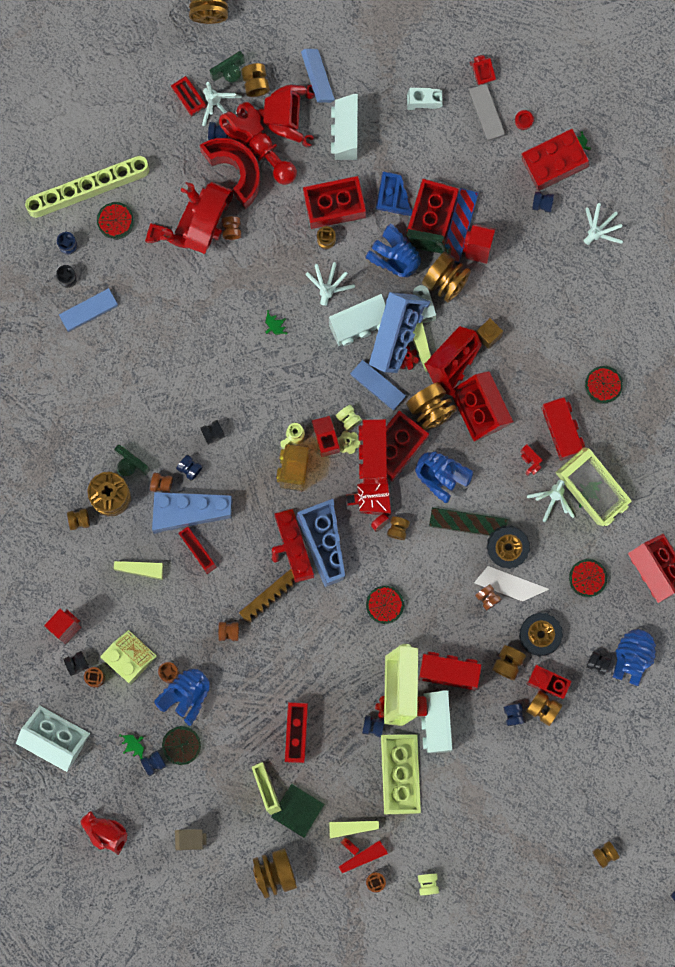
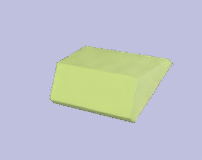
(400, 774)

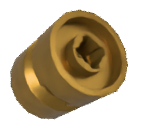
(255, 80)
(505, 668)
(539, 703)

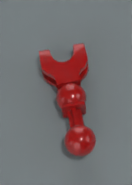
(249, 131)

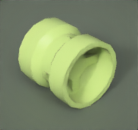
(348, 417)
(428, 888)

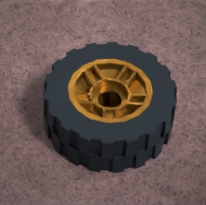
(516, 554)
(552, 634)

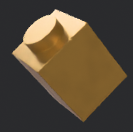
(489, 333)

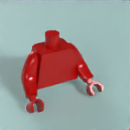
(282, 112)
(185, 221)

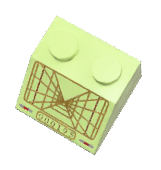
(128, 657)

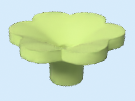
(351, 446)

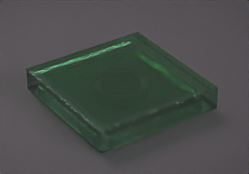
(429, 241)
(298, 810)

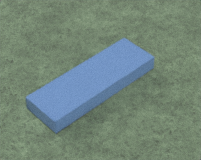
(317, 75)
(88, 310)
(378, 385)

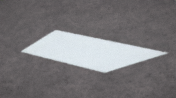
(509, 584)

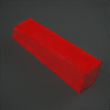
(197, 550)
(371, 853)

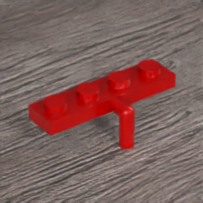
(292, 545)

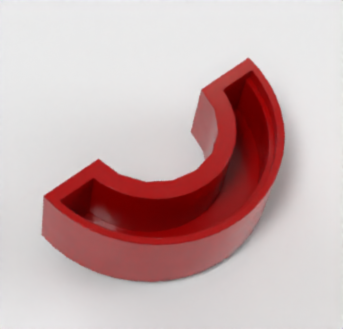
(236, 154)
(206, 216)

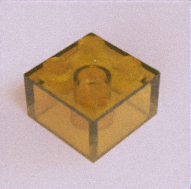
(294, 467)

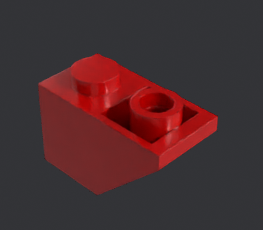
(326, 436)
(548, 682)

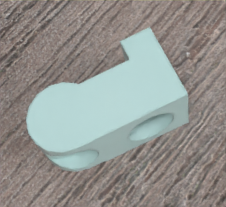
(424, 98)
(428, 313)

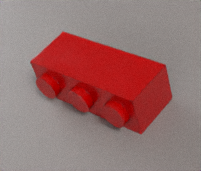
(562, 428)
(63, 625)
(296, 733)

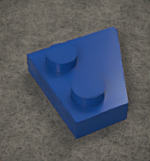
(392, 195)

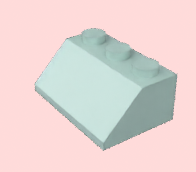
(345, 128)
(357, 320)
(437, 723)
(52, 738)

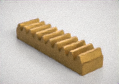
(266, 596)

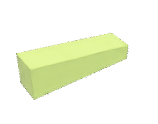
(421, 344)
(151, 570)
(266, 789)
(340, 829)

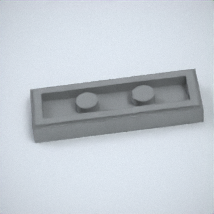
(486, 112)

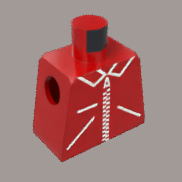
(371, 499)

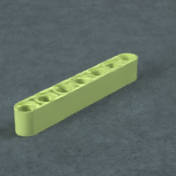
(96, 189)

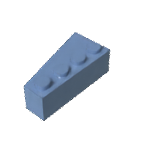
(396, 330)
(184, 510)
(322, 538)

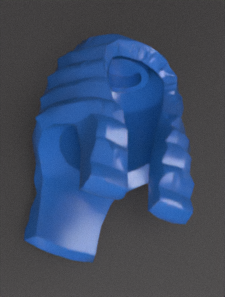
(402, 256)
(439, 470)
(634, 655)
(189, 690)

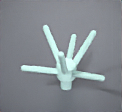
(213, 99)
(596, 232)
(327, 290)
(555, 493)

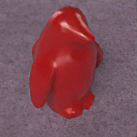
(104, 833)

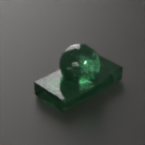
(228, 68)
(129, 463)

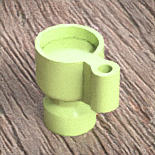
(295, 435)

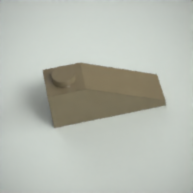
(190, 839)

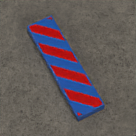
(461, 222)

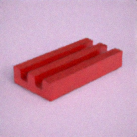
(196, 108)

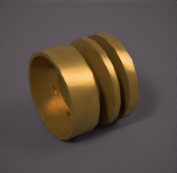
(208, 11)
(446, 277)
(433, 409)
(118, 499)
(274, 873)

